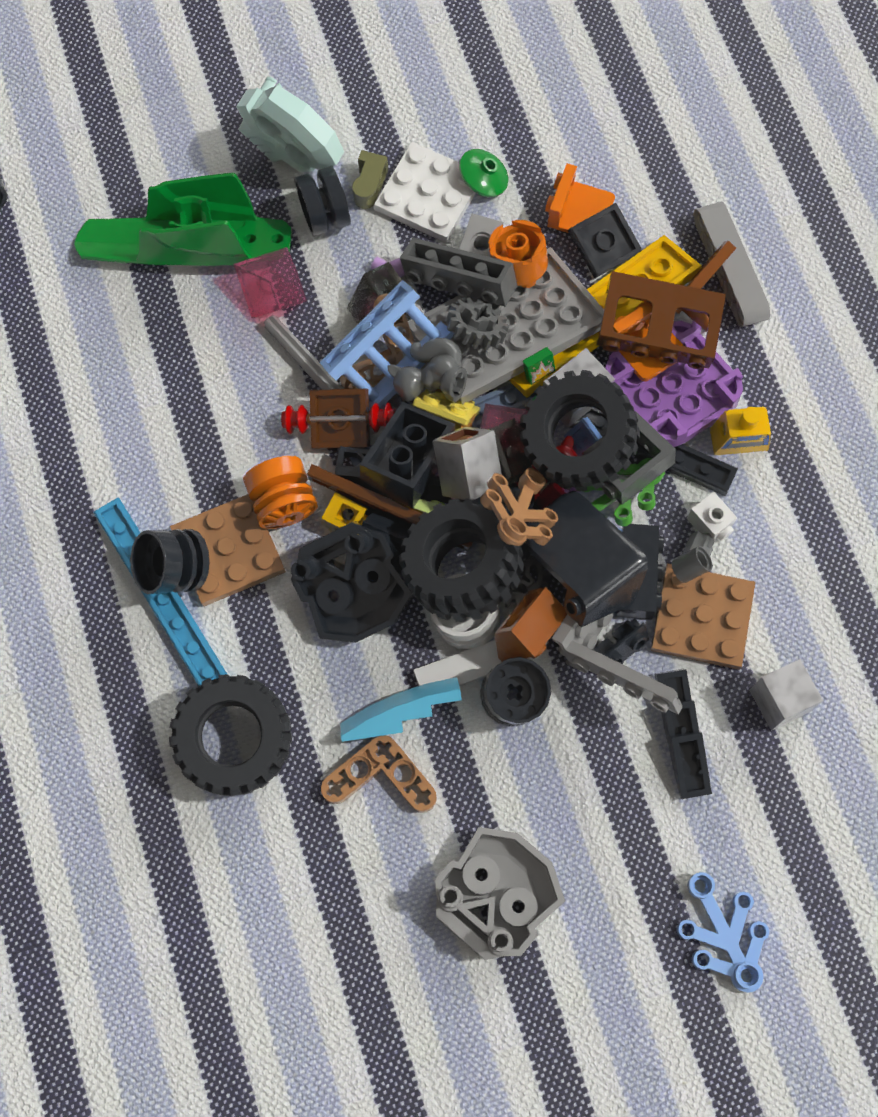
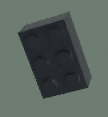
(404, 455)

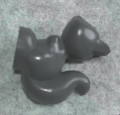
(441, 372)

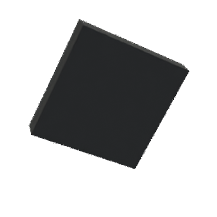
(605, 240)

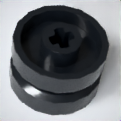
(324, 200)

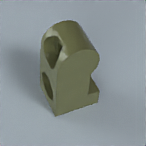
(372, 177)

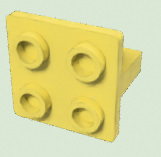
(455, 412)

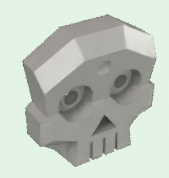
(514, 874)

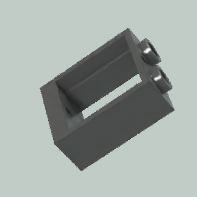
(663, 458)

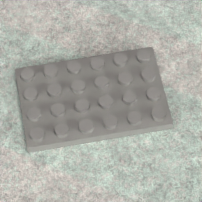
(549, 315)

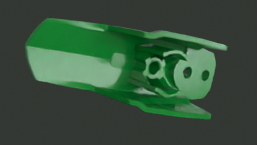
(187, 223)

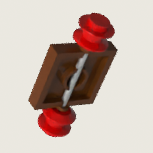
(338, 418)

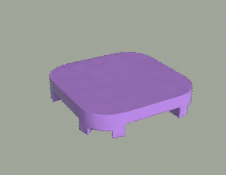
(681, 398)

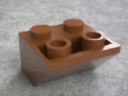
(529, 626)

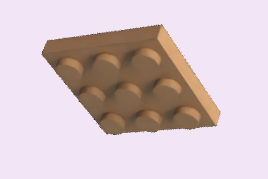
(238, 549)
(704, 618)

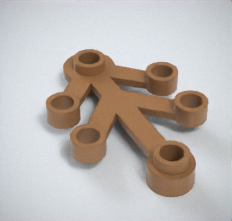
(513, 528)

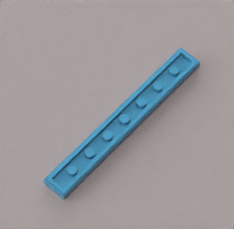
(167, 606)

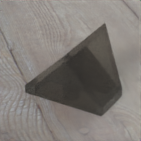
(510, 450)

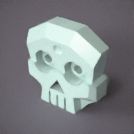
(287, 128)

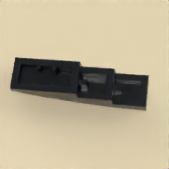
(685, 739)

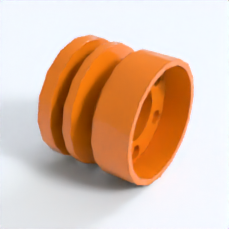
(280, 492)

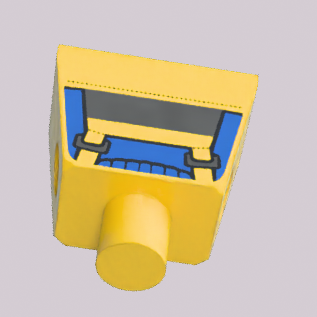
(744, 431)

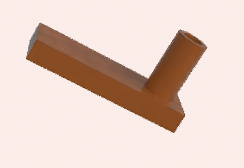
(704, 275)

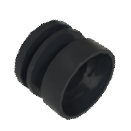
(169, 561)
(532, 696)

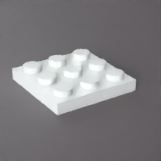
(426, 193)

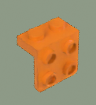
(574, 201)
(637, 325)

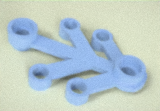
(726, 936)

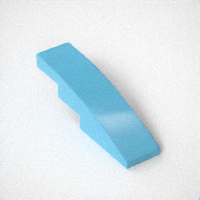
(387, 715)

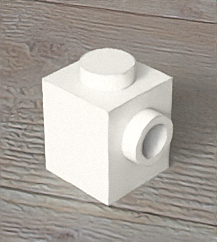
(712, 517)

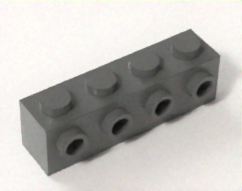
(459, 271)

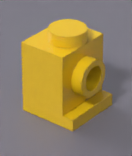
(336, 507)

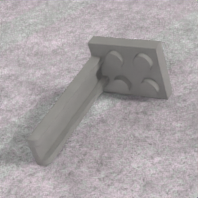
(577, 646)

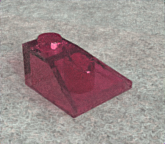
(270, 282)

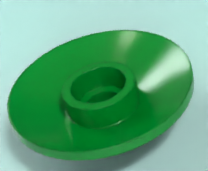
(483, 173)

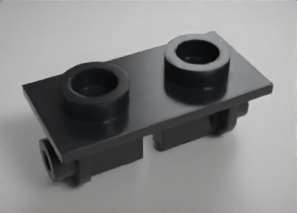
(630, 638)

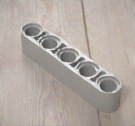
(736, 273)

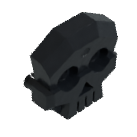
(362, 604)

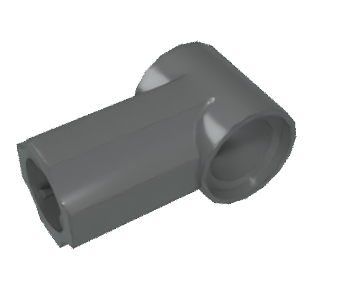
(694, 558)

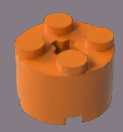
(524, 247)

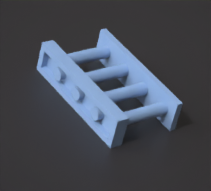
(369, 330)

